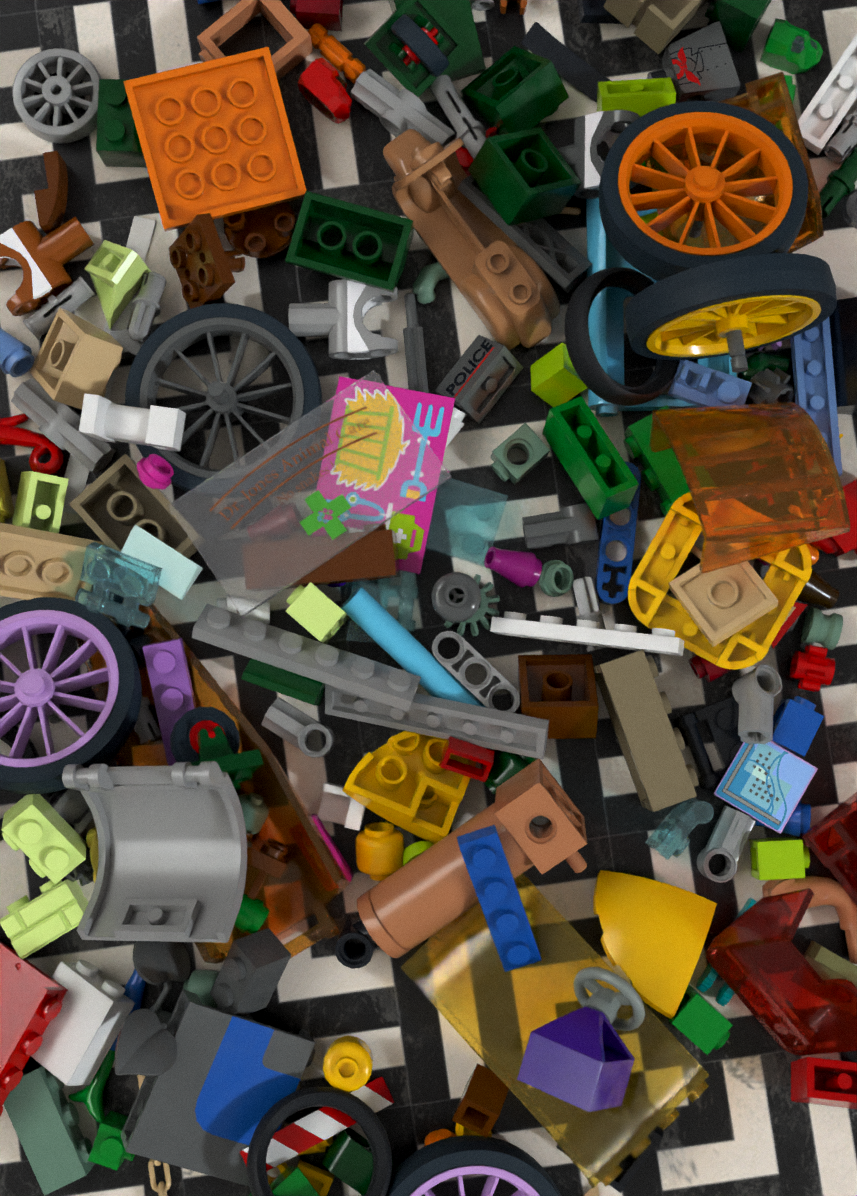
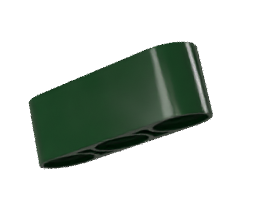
(352, 1160)

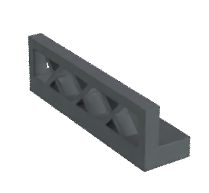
(536, 238)

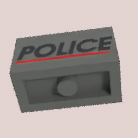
(480, 377)

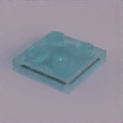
(465, 521)

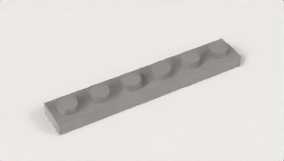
(306, 657)
(447, 718)

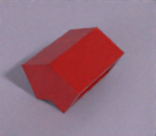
(468, 751)

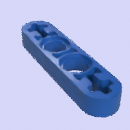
(625, 535)

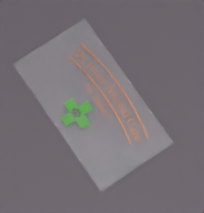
(308, 492)

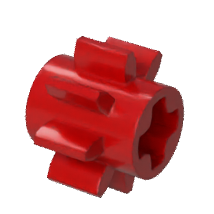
(812, 668)

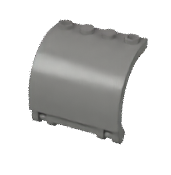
(165, 852)

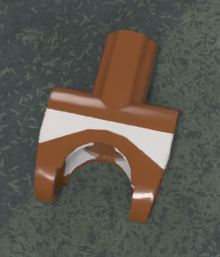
(41, 261)

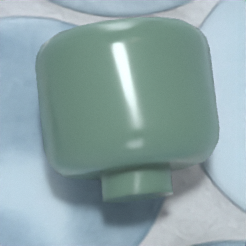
(254, 812)
(201, 983)

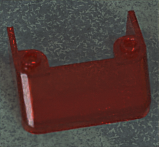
(780, 984)

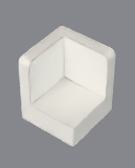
(340, 807)

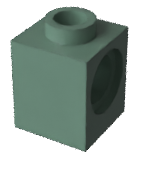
(523, 439)

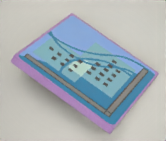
(766, 783)

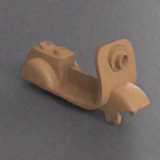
(480, 259)

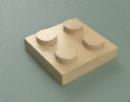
(723, 599)

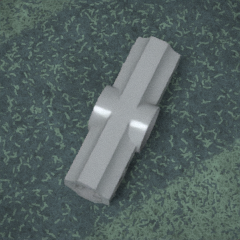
(398, 109)
(61, 425)

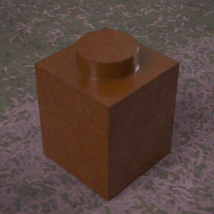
(481, 1101)

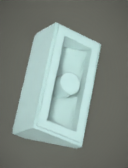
(177, 570)

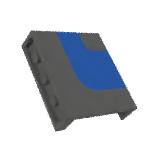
(216, 1090)

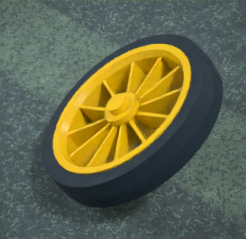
(731, 307)

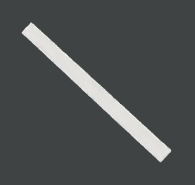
(139, 242)

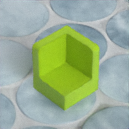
(555, 377)

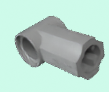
(755, 698)
(296, 727)
(728, 840)

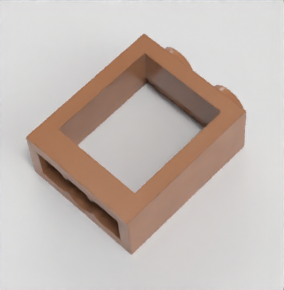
(285, 59)

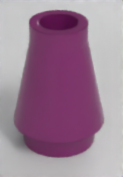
(516, 566)

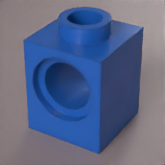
(795, 725)

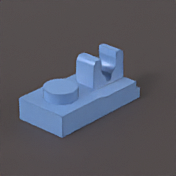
(707, 386)

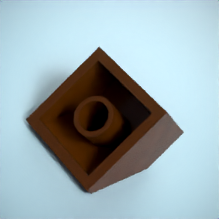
(560, 691)

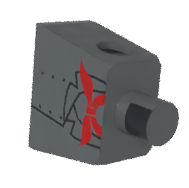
(700, 66)

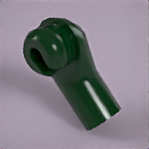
(761, 361)

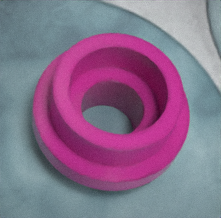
(155, 472)

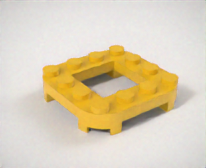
(661, 563)

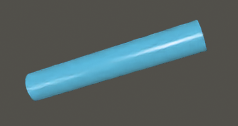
(405, 648)

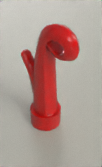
(26, 438)

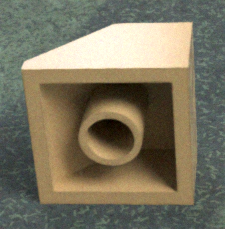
(75, 359)

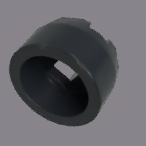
(137, 643)

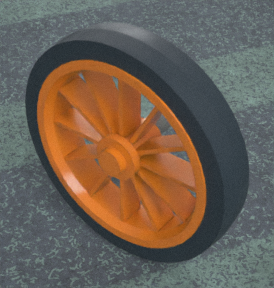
(703, 189)

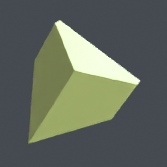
(116, 277)

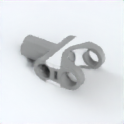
(343, 321)

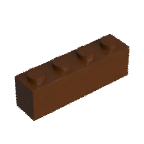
(367, 559)

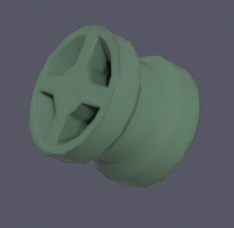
(822, 628)

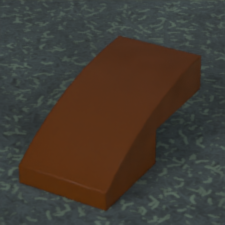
(53, 200)

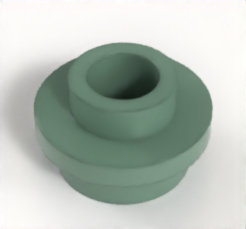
(556, 578)

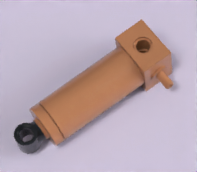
(535, 828)

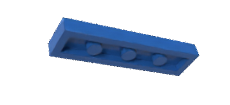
(499, 897)

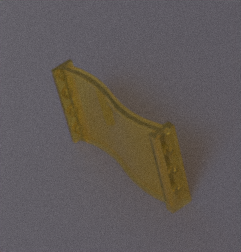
(501, 1008)

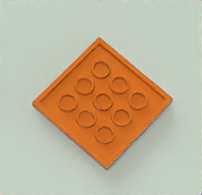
(216, 138)

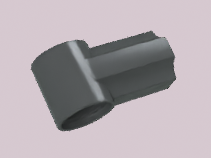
(570, 525)

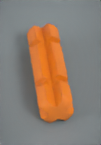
(336, 52)

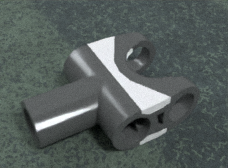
(592, 141)

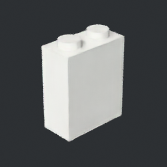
(85, 1026)

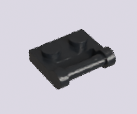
(722, 725)

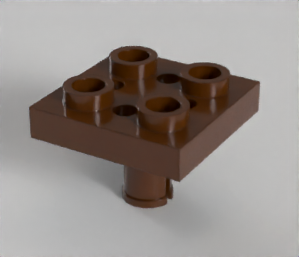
(202, 262)

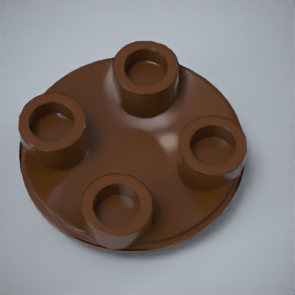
(261, 230)

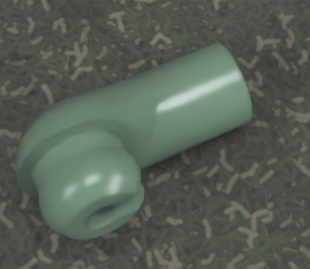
(427, 281)

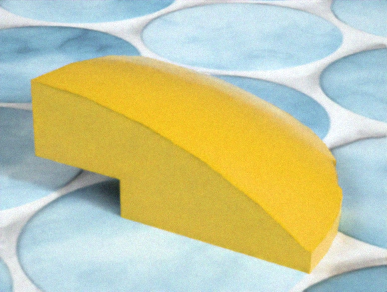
(409, 786)
(652, 934)

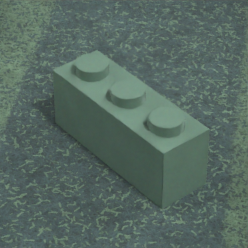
(48, 1129)

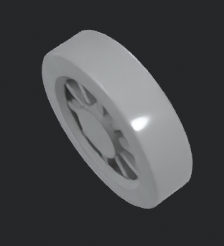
(57, 94)

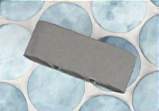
(466, 656)

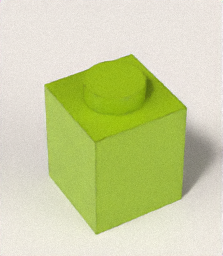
(778, 858)

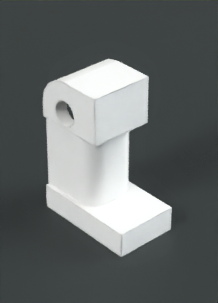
(150, 427)

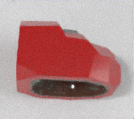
(325, 90)

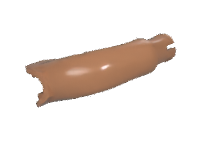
(825, 892)

